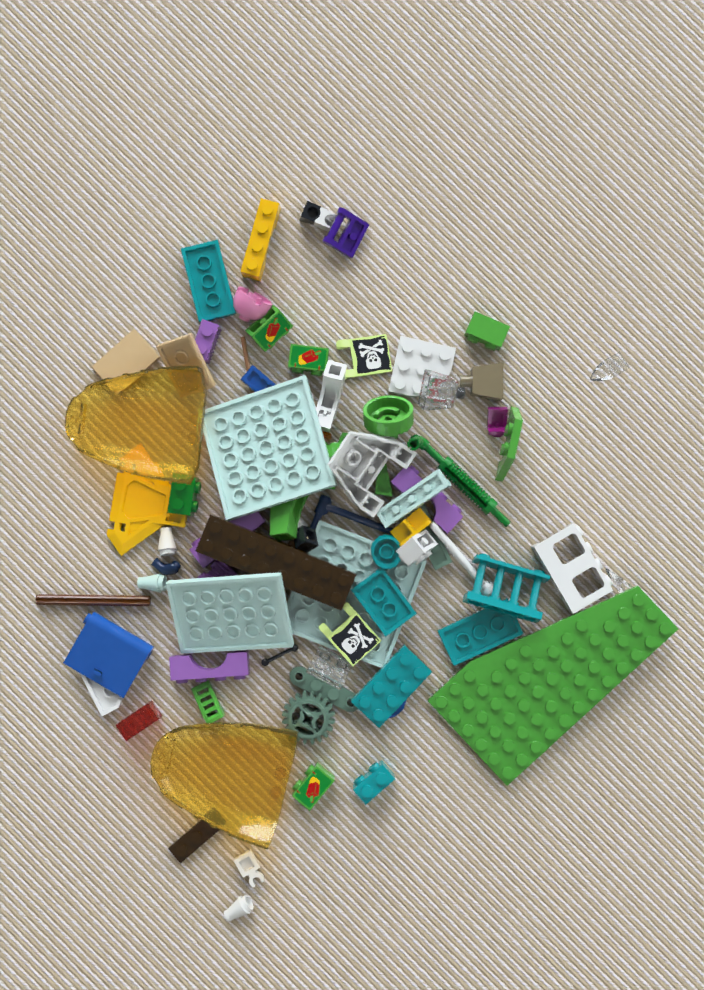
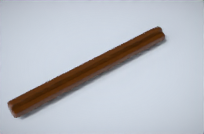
(93, 600)

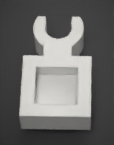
(248, 865)

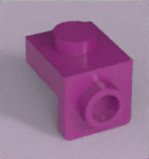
(496, 421)

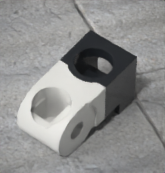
(317, 216)

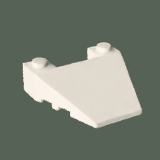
(360, 462)

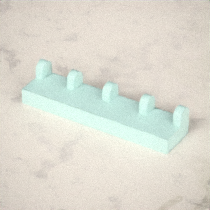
(413, 498)

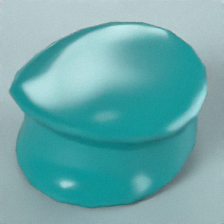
(384, 551)

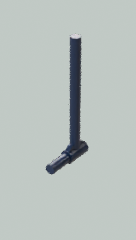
(325, 505)

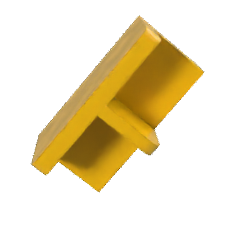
(411, 526)

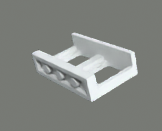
(563, 574)

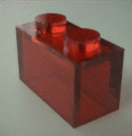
(139, 720)

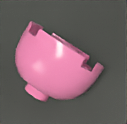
(250, 305)

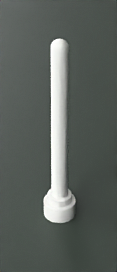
(487, 587)

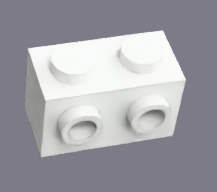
(417, 548)

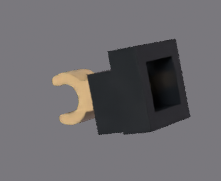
(305, 540)

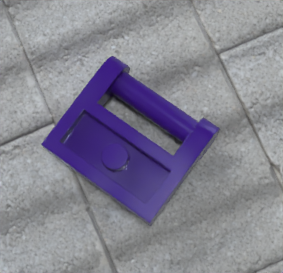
(350, 236)

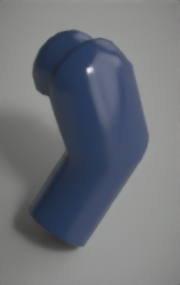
(166, 569)

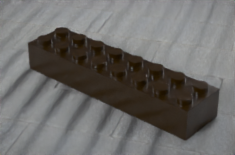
(264, 555)

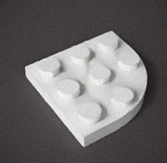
(412, 359)

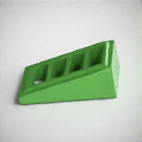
(208, 719)

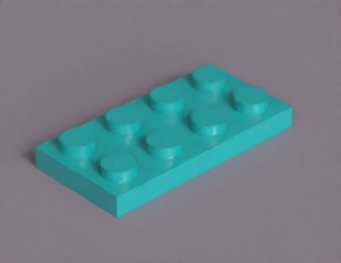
(208, 281)
(478, 634)
(391, 686)

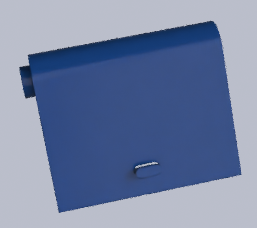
(109, 650)

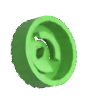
(394, 415)

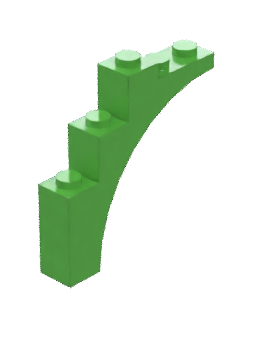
(285, 516)

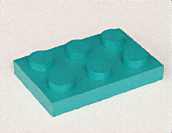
(383, 601)

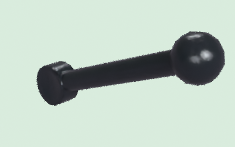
(265, 661)

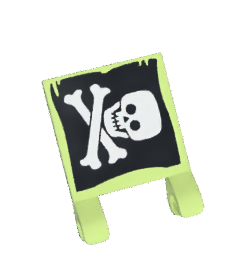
(368, 354)
(352, 637)

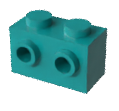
(373, 781)

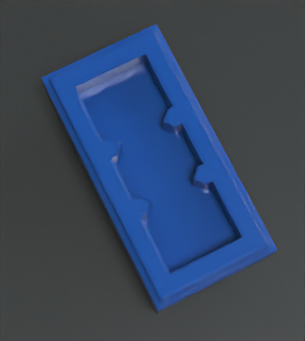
(256, 379)

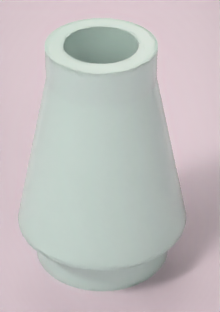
(153, 583)

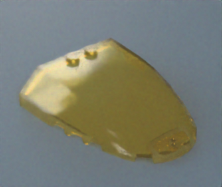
(143, 422)
(228, 775)

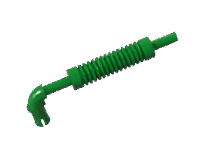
(454, 473)

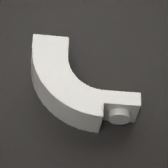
(330, 393)

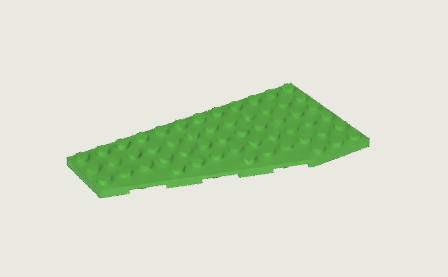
(542, 684)

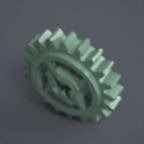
(305, 709)

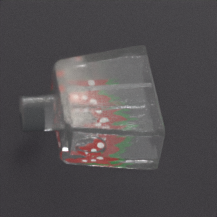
(439, 391)

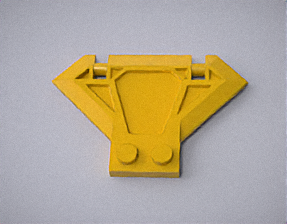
(142, 507)

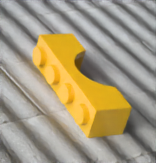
(259, 240)

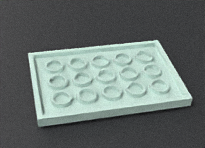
(230, 613)

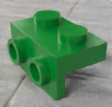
(184, 497)

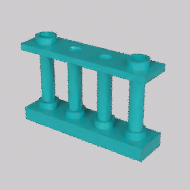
(493, 602)

